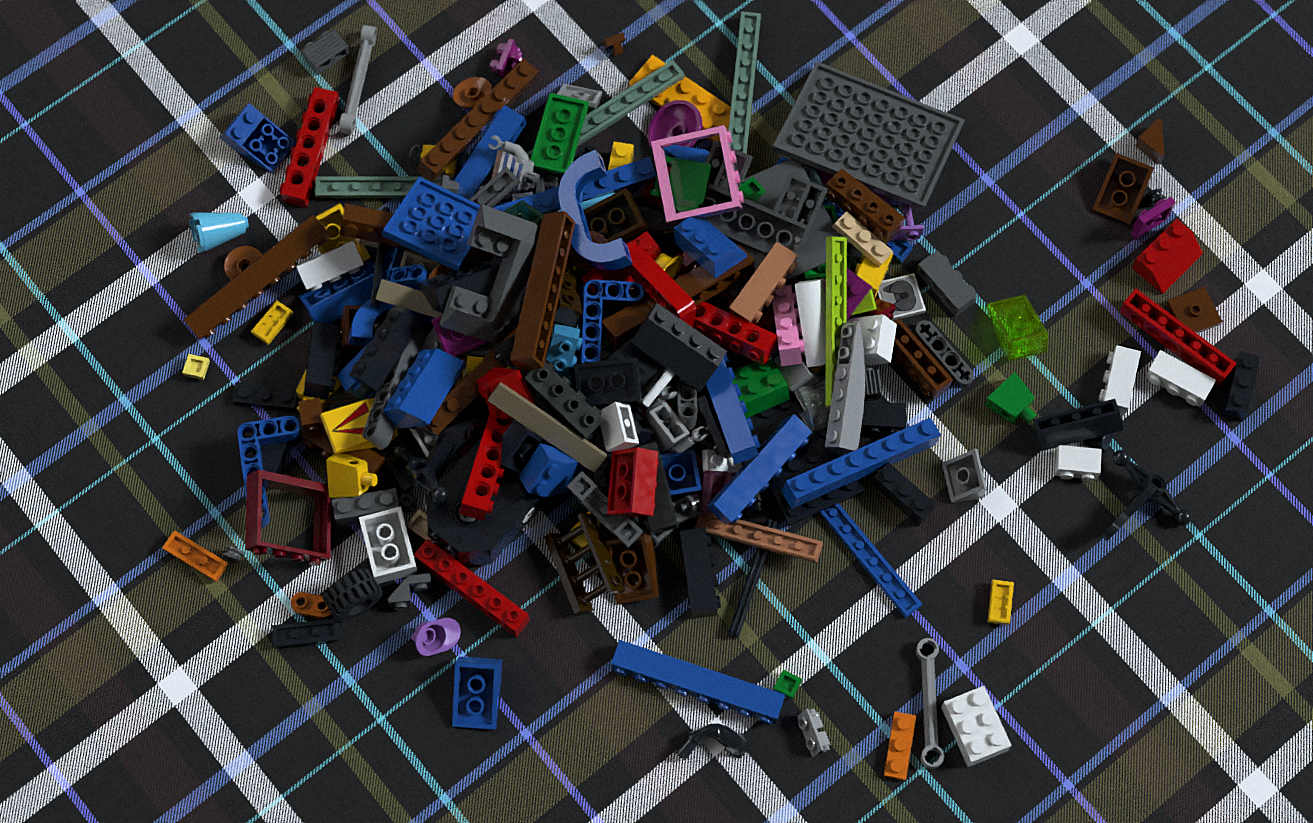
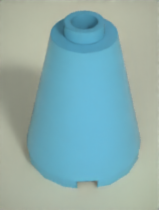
(216, 228)

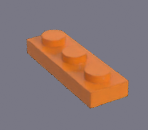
(195, 556)
(899, 746)

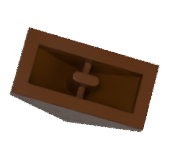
(1152, 142)

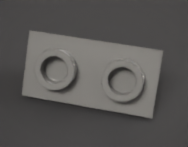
(816, 741)

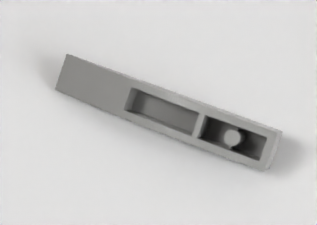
(848, 392)

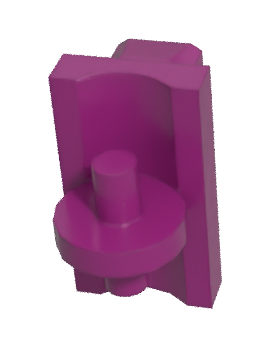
(510, 57)

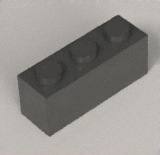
(946, 283)
(349, 509)

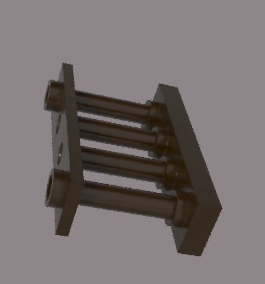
(567, 570)

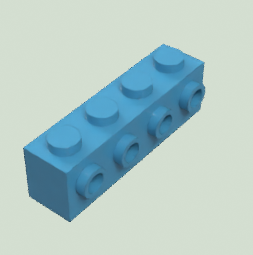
(562, 349)

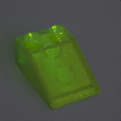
(1017, 327)

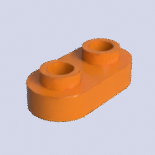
(311, 605)

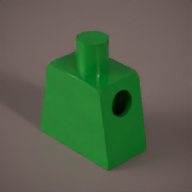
(1012, 400)

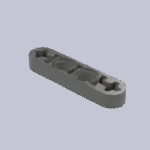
(947, 351)

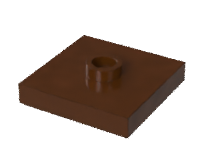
(1195, 310)

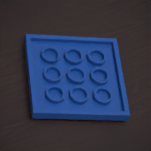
(434, 223)

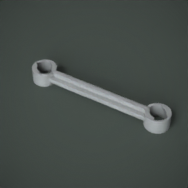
(348, 118)
(929, 703)

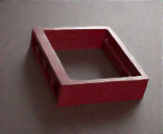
(322, 516)

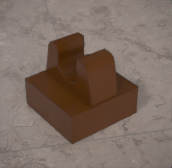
(614, 42)

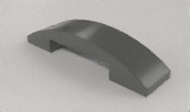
(596, 503)

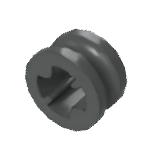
(233, 554)

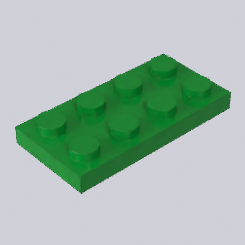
(559, 133)

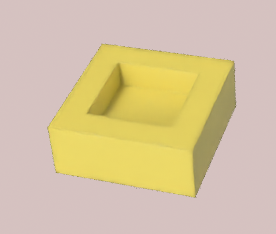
(196, 366)

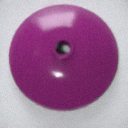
(673, 120)

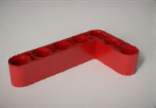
(660, 284)

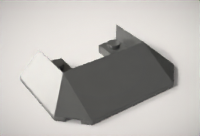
(755, 223)
(499, 313)

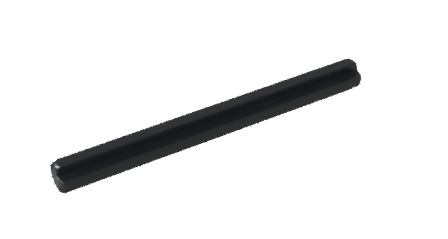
(749, 588)

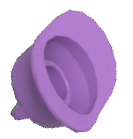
(436, 636)

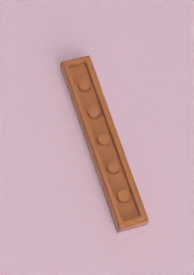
(762, 537)

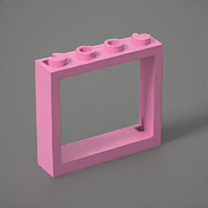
(664, 182)

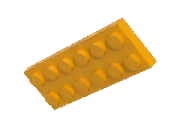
(712, 110)

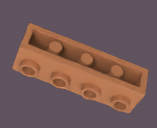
(764, 283)

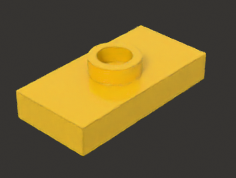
(272, 322)
(1000, 602)

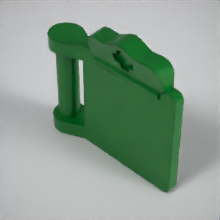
(688, 183)

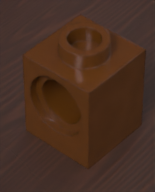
(310, 415)

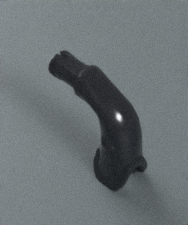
(734, 742)

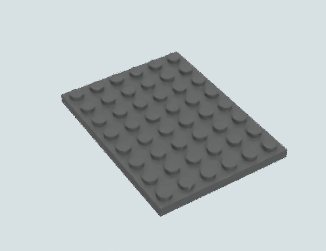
(870, 133)

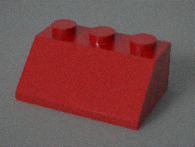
(1168, 256)
(632, 482)

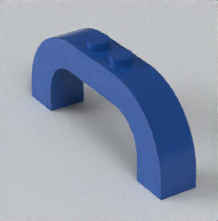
(571, 188)
(366, 316)

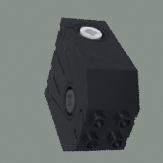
(475, 540)

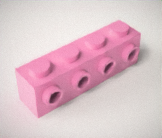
(787, 327)

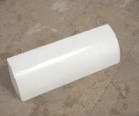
(812, 314)

